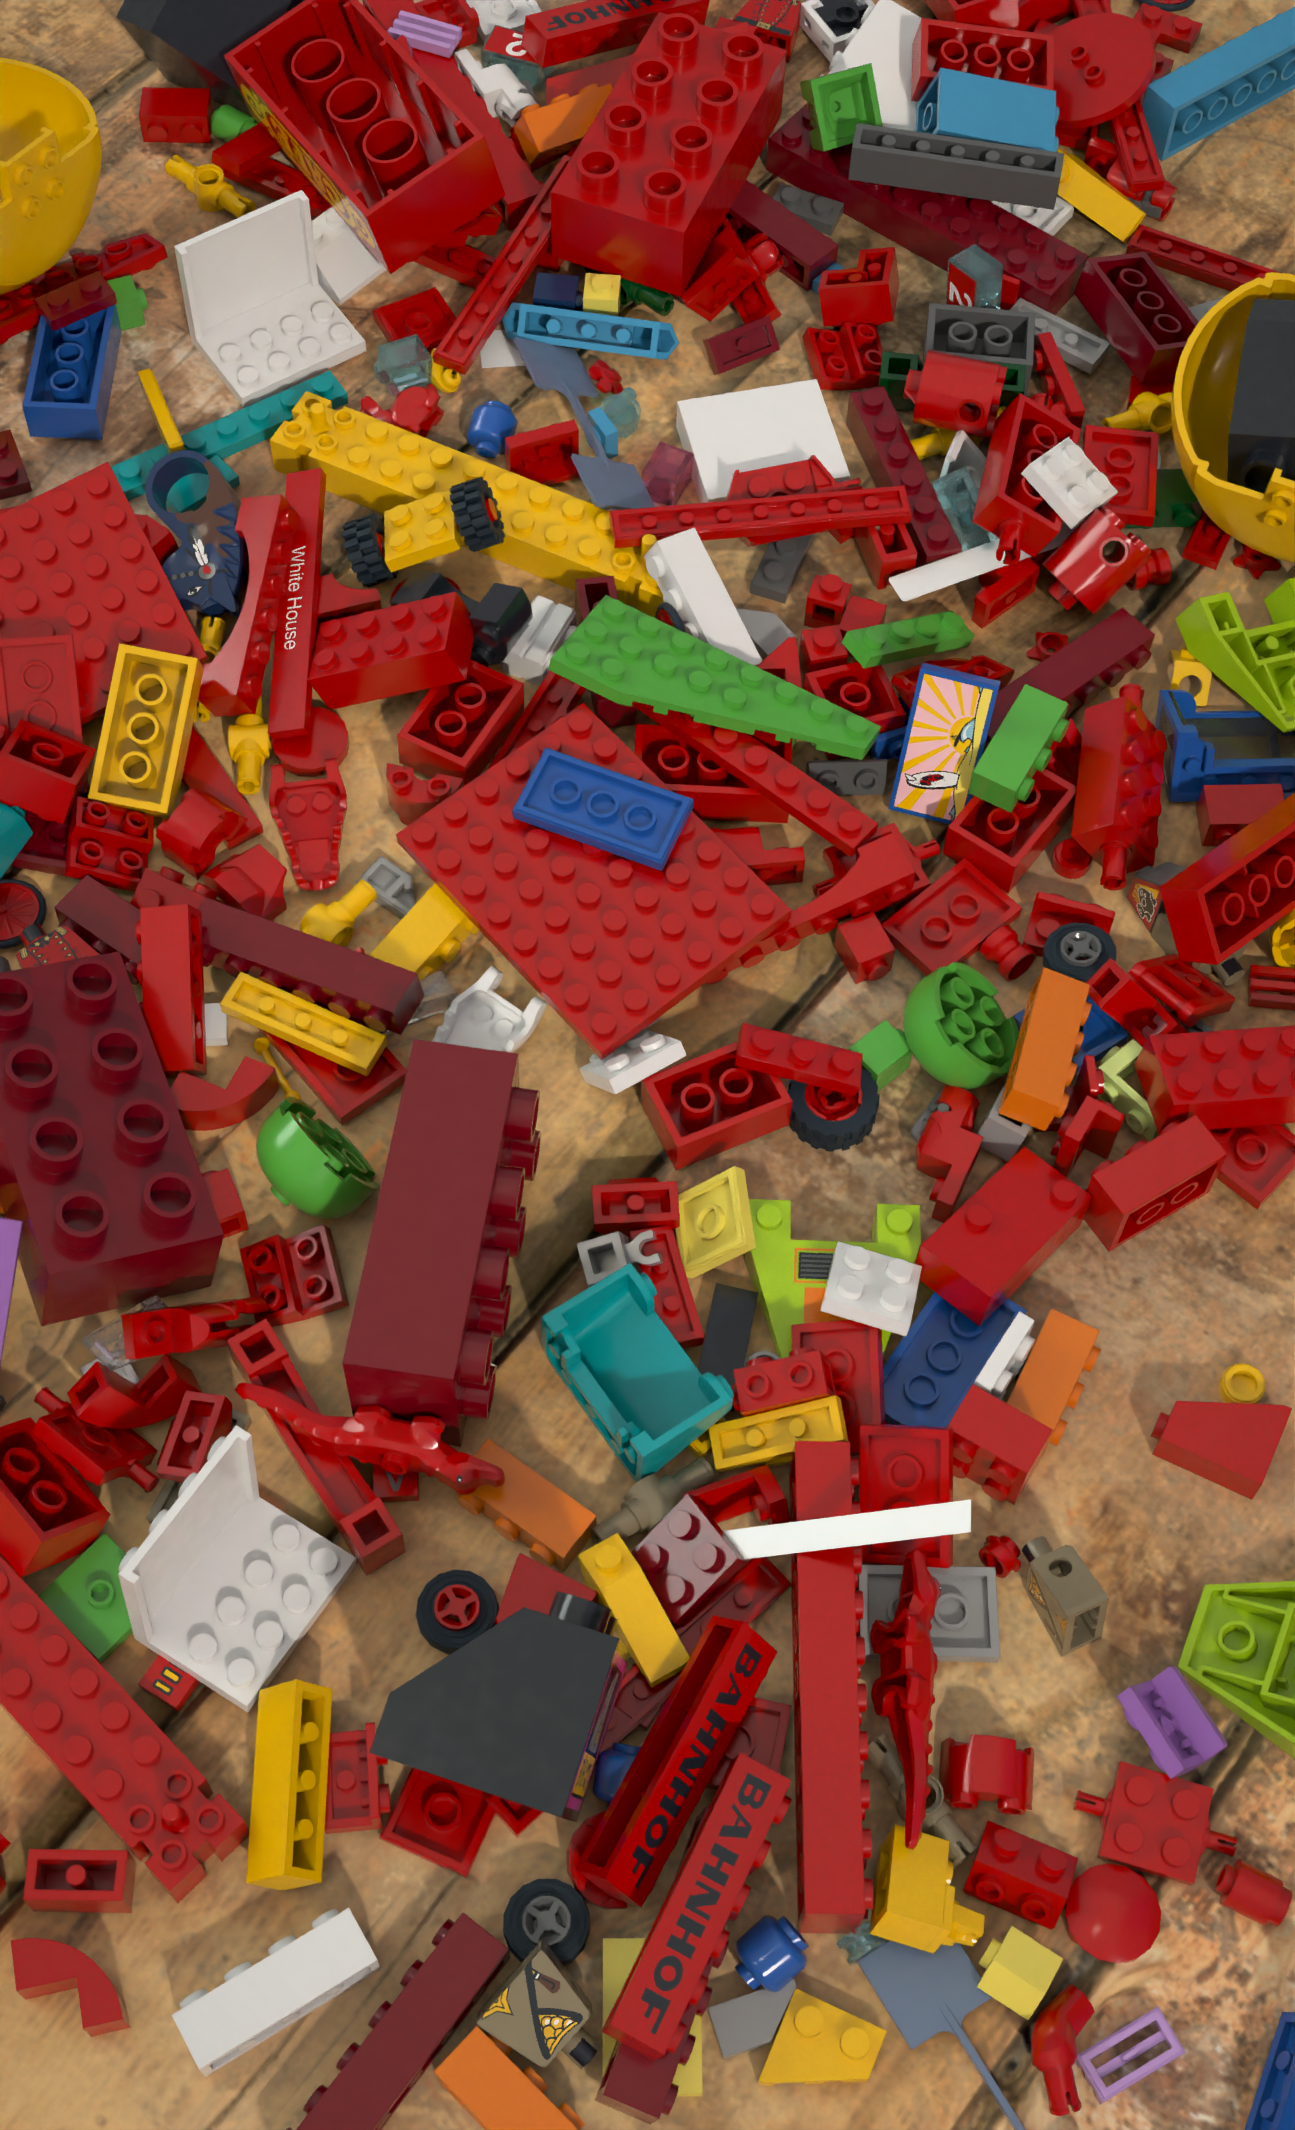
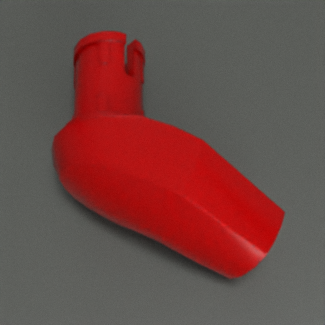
(1056, 2048)

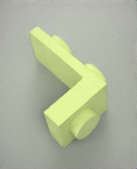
(1117, 1067)

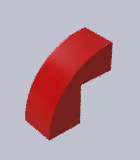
(1131, 1003)
(212, 1107)
(116, 1403)
(54, 1967)

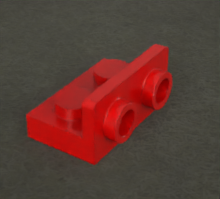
(1054, 910)

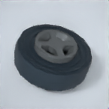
(1077, 941)
(555, 1908)

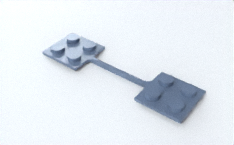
(607, 482)
(931, 1996)

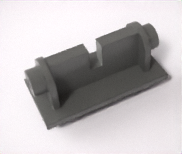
(850, 776)

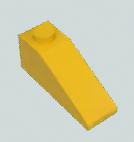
(1098, 198)
(641, 1618)

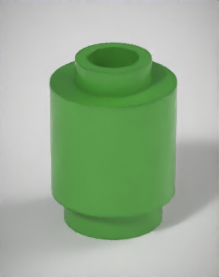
(230, 122)

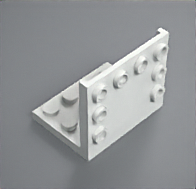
(260, 304)
(229, 1577)

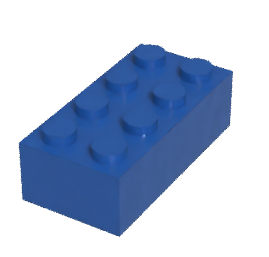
(72, 377)

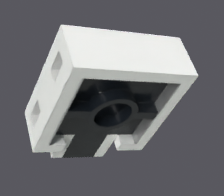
(831, 22)

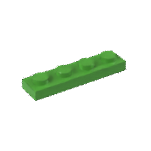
(907, 639)

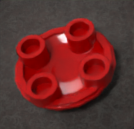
(1112, 1913)

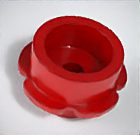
(1000, 1553)

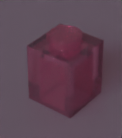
(667, 473)

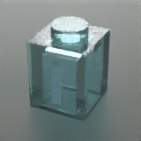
(403, 364)

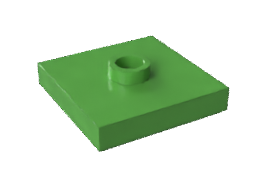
(92, 1600)

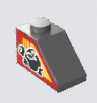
(1145, 891)

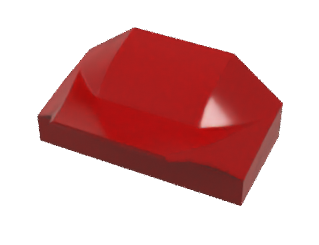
(250, 882)
(634, 1205)
(192, 1433)

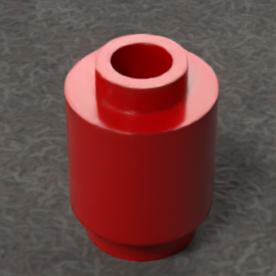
(1253, 1893)

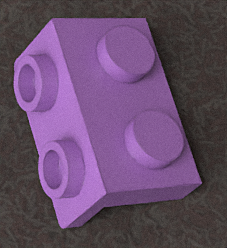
(1172, 1722)

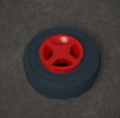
(452, 1595)

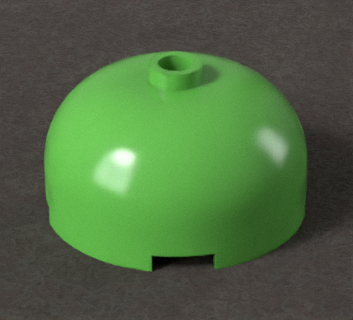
(959, 1027)
(312, 1163)

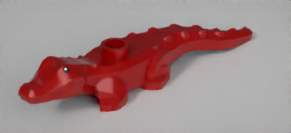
(382, 1440)
(907, 1683)

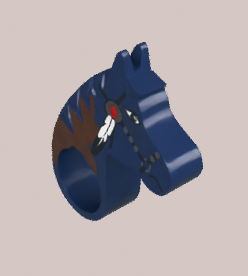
(212, 557)

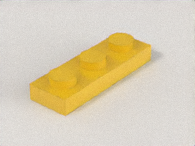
(774, 1433)

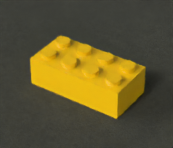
(146, 730)

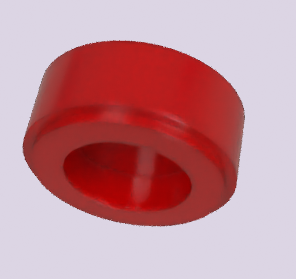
(1070, 859)

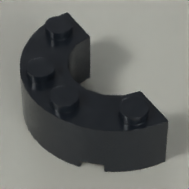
(496, 620)

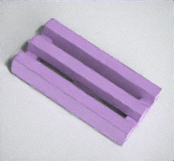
(426, 33)
(1094, 2076)

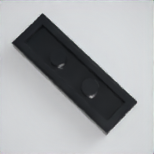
(727, 1332)

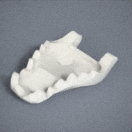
(487, 1020)

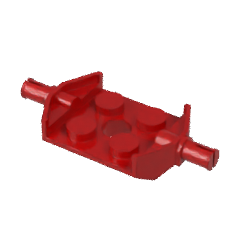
(784, 480)

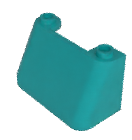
(631, 1372)

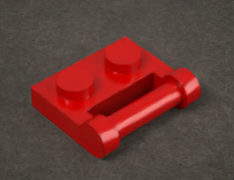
(1182, 988)

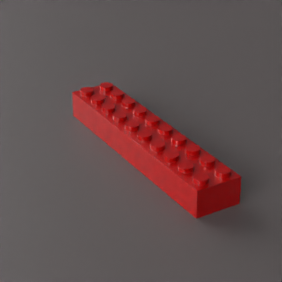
(828, 1701)

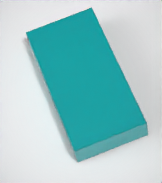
(191, 489)

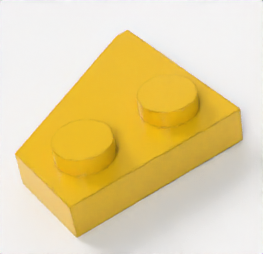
(821, 2045)

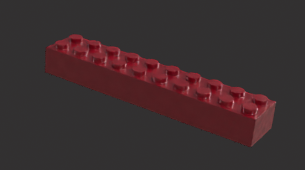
(930, 222)

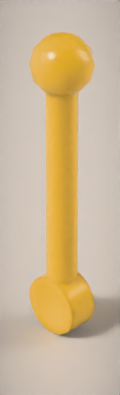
(262, 1047)

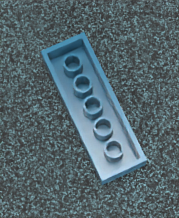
(1221, 86)

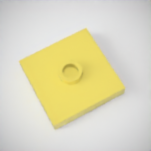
(714, 1222)

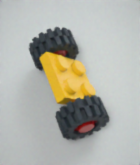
(423, 531)

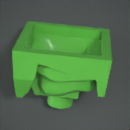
(839, 103)

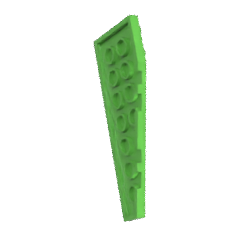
(652, 663)

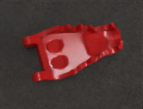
(310, 824)

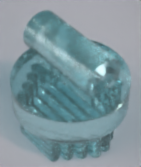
(623, 411)

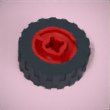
(831, 1117)

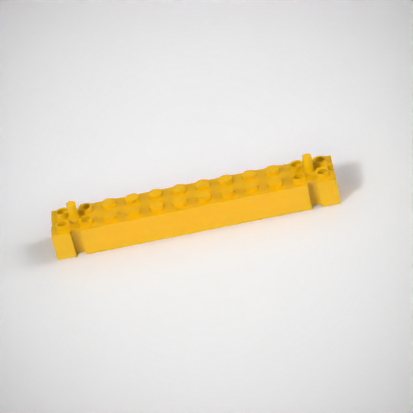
(391, 467)

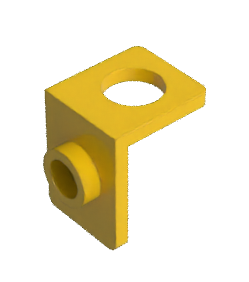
(1185, 665)

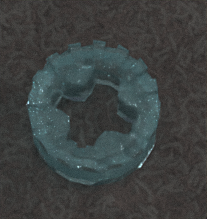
(860, 1944)

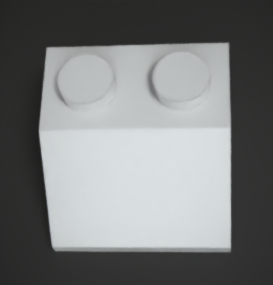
(341, 257)

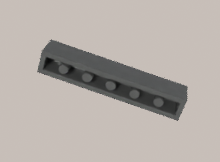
(955, 166)

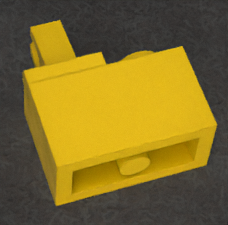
(915, 1896)

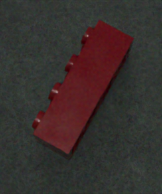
(1137, 313)

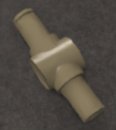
(652, 1500)
(938, 1818)

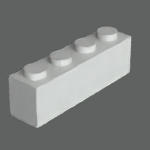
(698, 594)
(275, 1991)

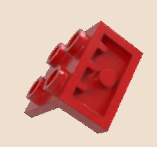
(720, 275)

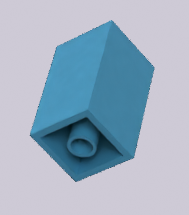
(988, 111)

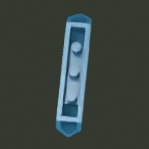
(590, 331)

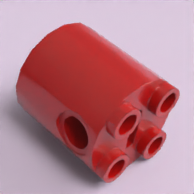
(956, 393)
(1084, 570)

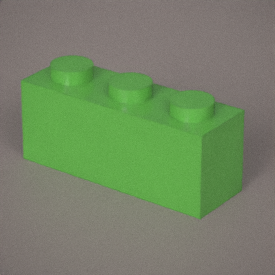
(1019, 749)

